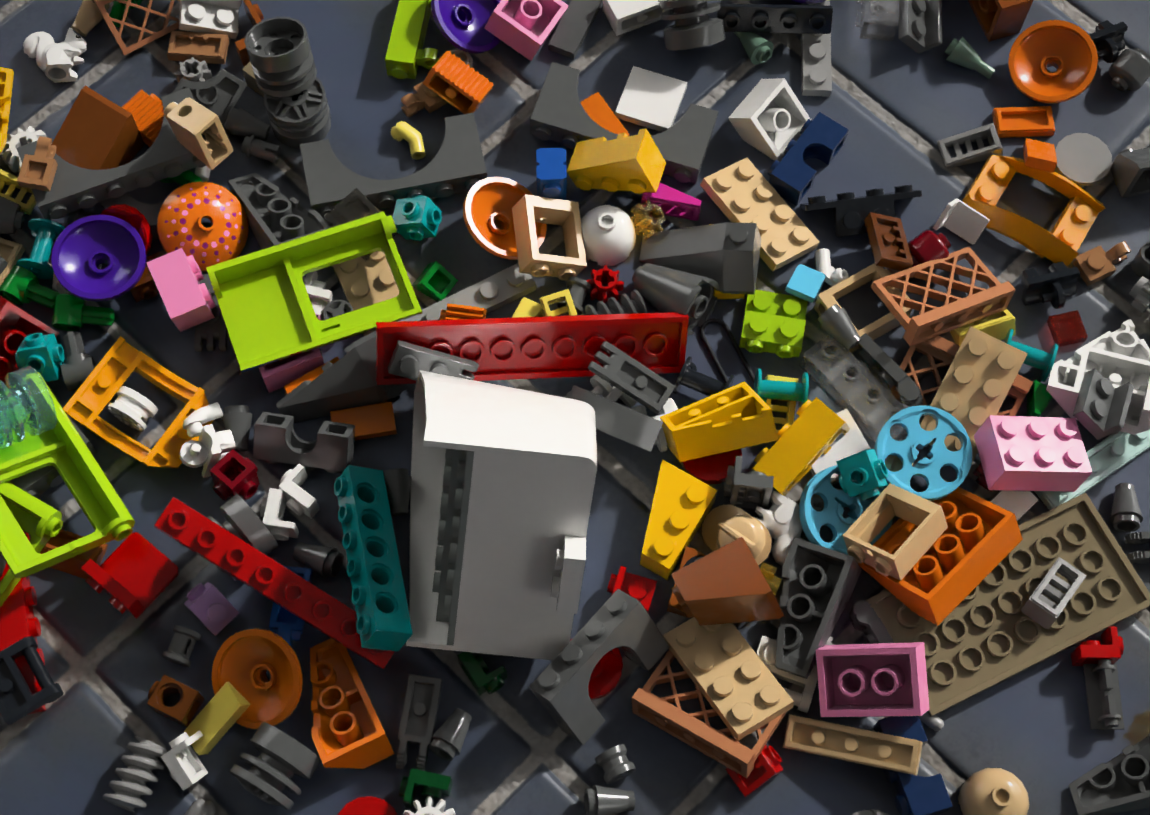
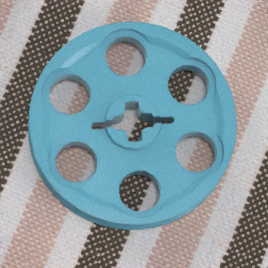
(920, 438)
(832, 512)

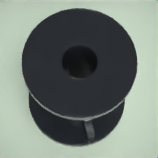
(698, 381)

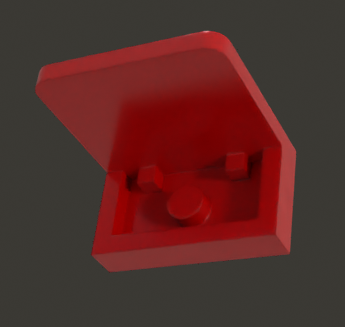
(132, 575)

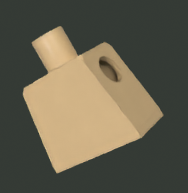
(190, 121)

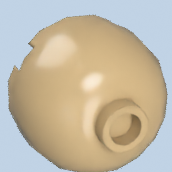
(993, 793)

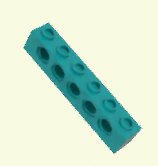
(372, 559)

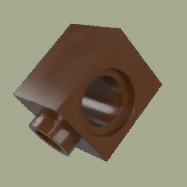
(184, 710)

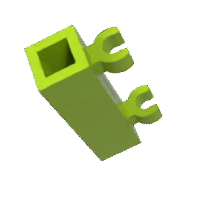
(407, 40)

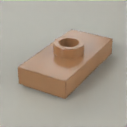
(201, 46)

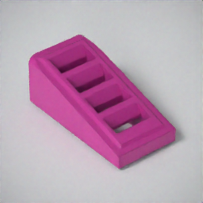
(674, 202)

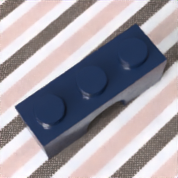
(818, 140)
(915, 793)

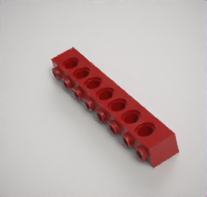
(266, 577)

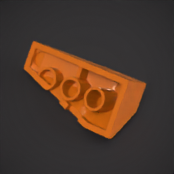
(343, 717)

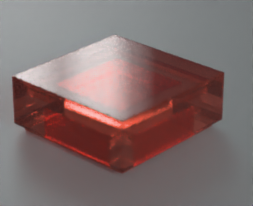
(1067, 328)

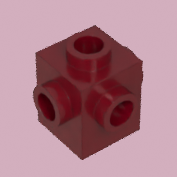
(234, 476)

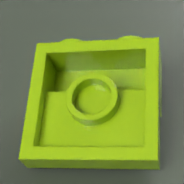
(773, 324)

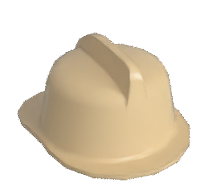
(729, 523)

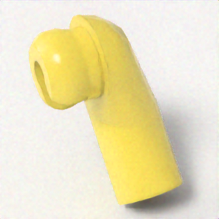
(412, 136)

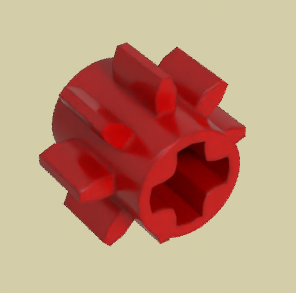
(605, 276)

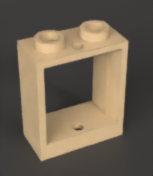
(548, 211)
(877, 328)
(903, 504)

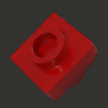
(633, 585)
(1091, 651)
(765, 767)

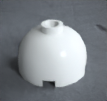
(608, 235)

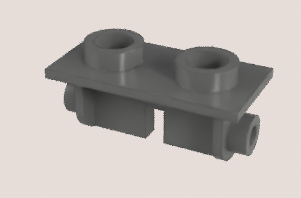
(1103, 696)

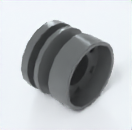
(692, 24)
(281, 56)
(300, 116)
(246, 525)
(275, 766)

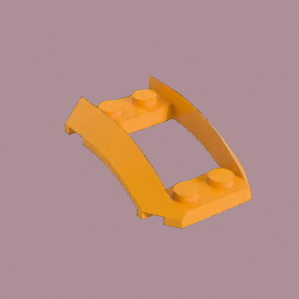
(1069, 230)
(107, 380)

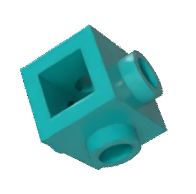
(417, 217)
(42, 354)
(862, 474)

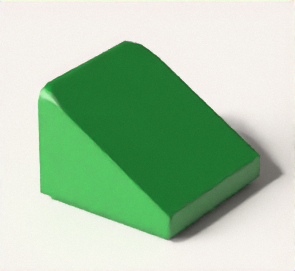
(435, 281)
(1037, 399)

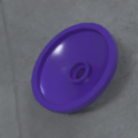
(468, 31)
(93, 242)

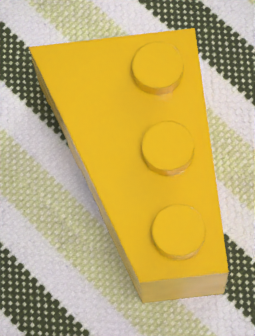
(618, 164)
(719, 424)
(800, 445)
(674, 518)

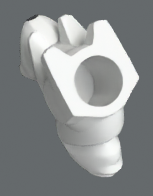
(56, 58)
(782, 523)

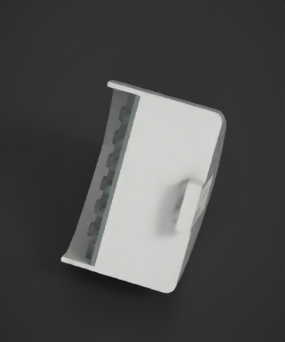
(497, 516)

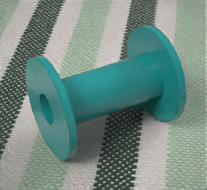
(45, 233)
(1035, 357)
(782, 390)

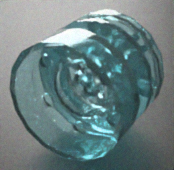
(24, 406)

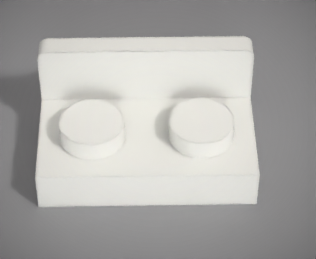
(210, 16)

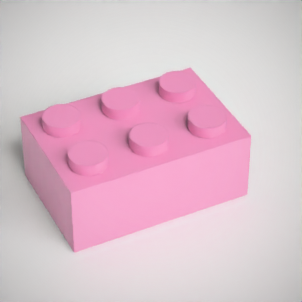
(1032, 453)
(872, 680)

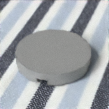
(1083, 159)

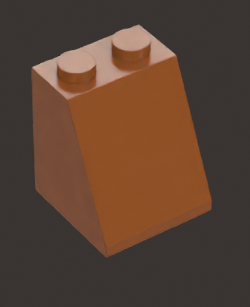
(97, 133)
(725, 588)

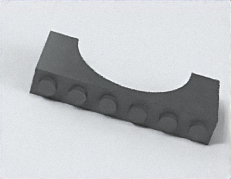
(562, 119)
(451, 171)
(83, 188)

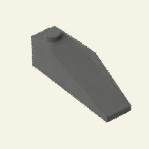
(271, 214)
(716, 251)
(812, 600)
(1117, 785)

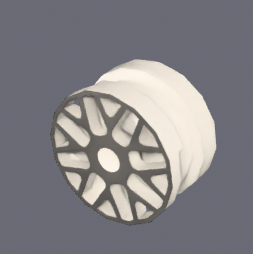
(132, 408)

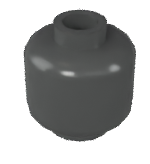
(1130, 70)

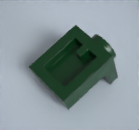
(475, 670)
(429, 784)

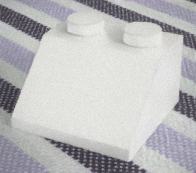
(770, 117)

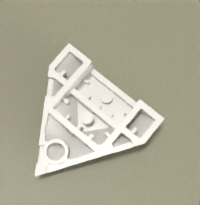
(1121, 360)

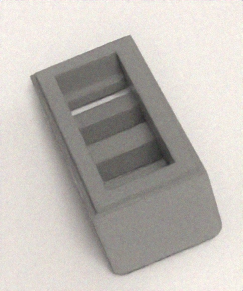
(978, 134)
(1043, 609)

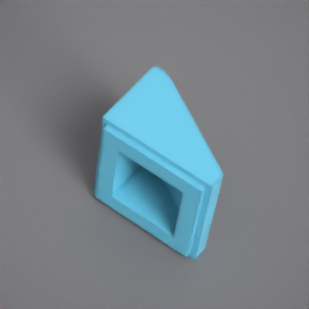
(805, 283)

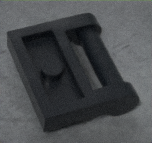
(15, 694)

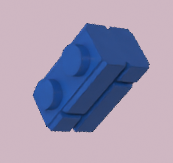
(551, 173)

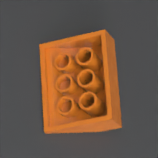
(957, 562)

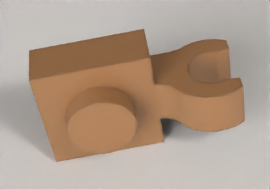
(421, 98)
(39, 169)
(1098, 264)

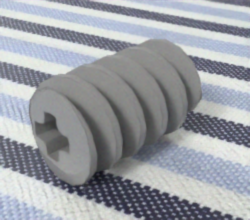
(135, 775)

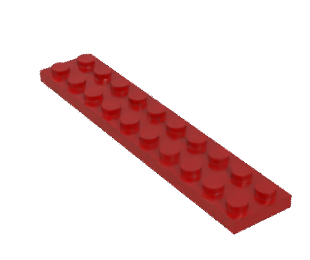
(540, 344)

